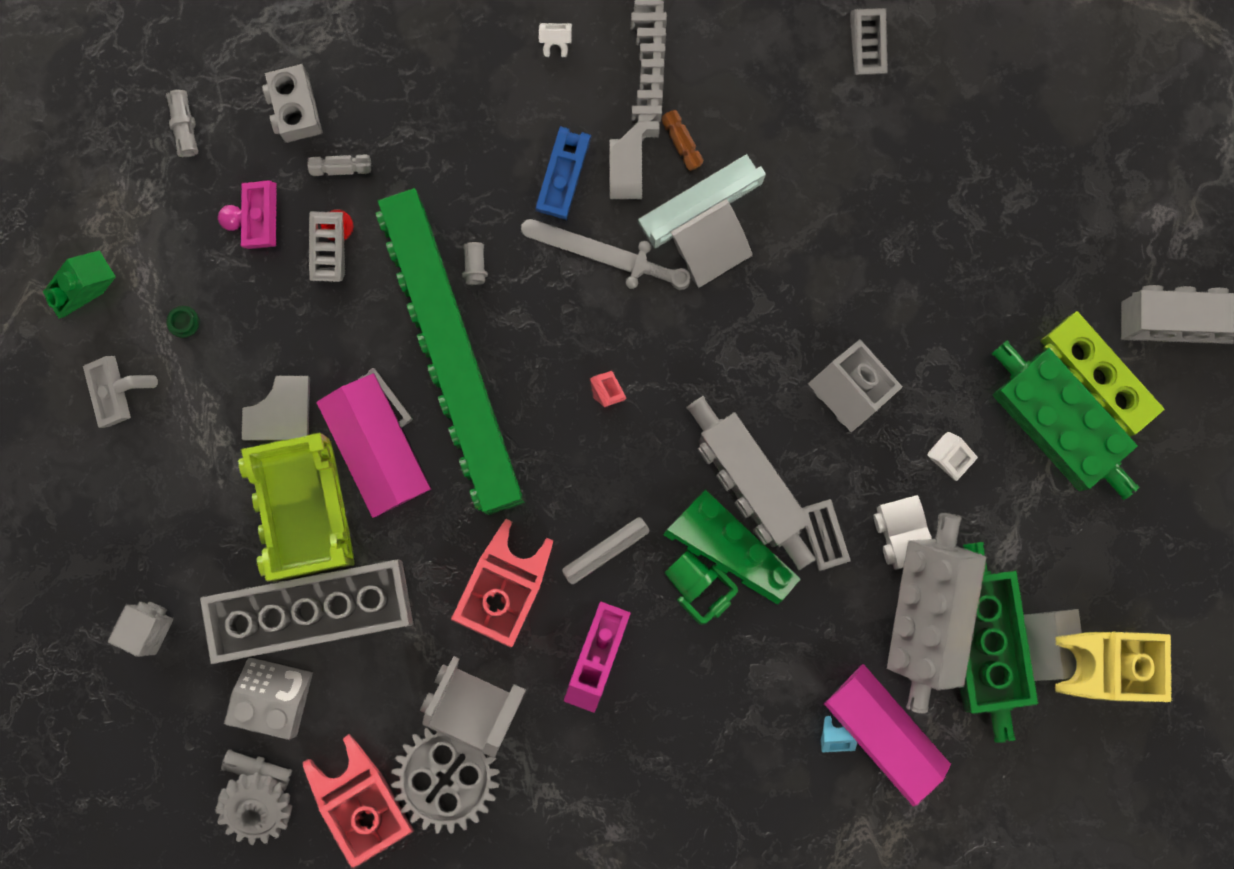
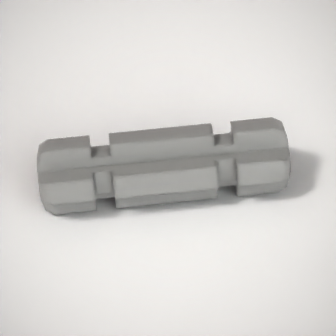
(339, 165)

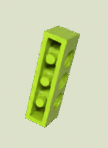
(1141, 404)

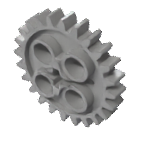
(469, 797)

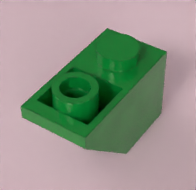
(78, 283)

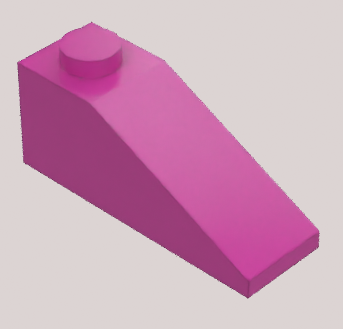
(597, 657)

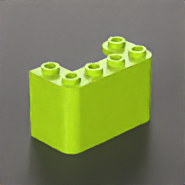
(298, 507)

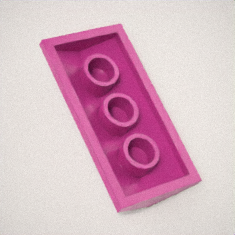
(373, 445)
(888, 735)

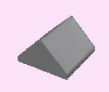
(1047, 658)

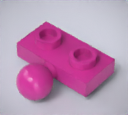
(255, 217)

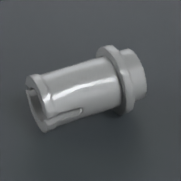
(474, 263)

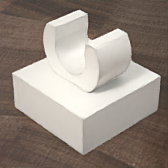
(555, 34)

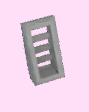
(879, 16)
(326, 273)

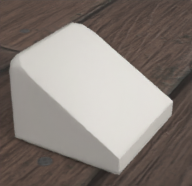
(952, 455)

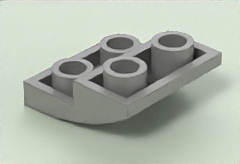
(712, 243)

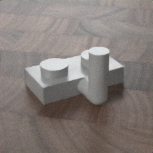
(108, 390)

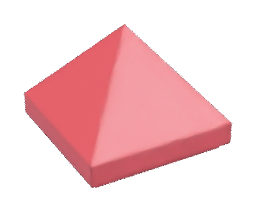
(607, 389)

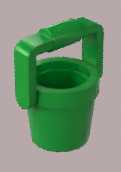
(692, 578)

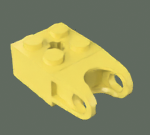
(1119, 666)

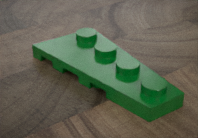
(720, 537)

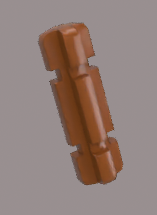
(682, 140)

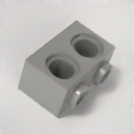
(297, 102)
(141, 629)

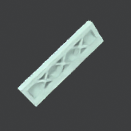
(727, 184)

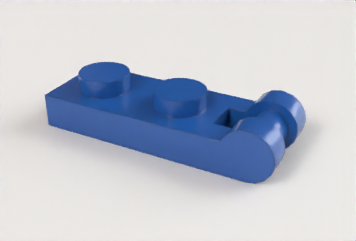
(563, 173)

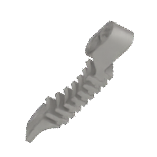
(627, 152)

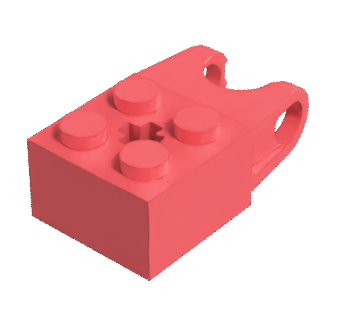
(506, 576)
(348, 796)

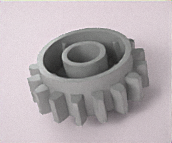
(254, 808)

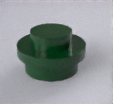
(183, 321)

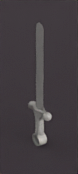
(606, 253)

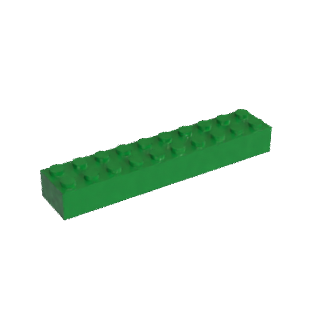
(451, 353)

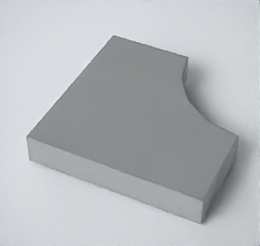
(281, 414)

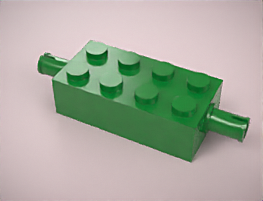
(1065, 420)
(999, 656)

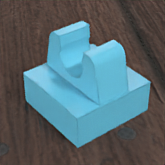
(836, 739)

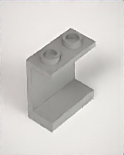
(470, 709)

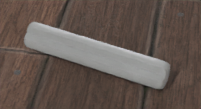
(605, 550)

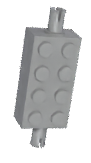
(753, 481)
(936, 613)

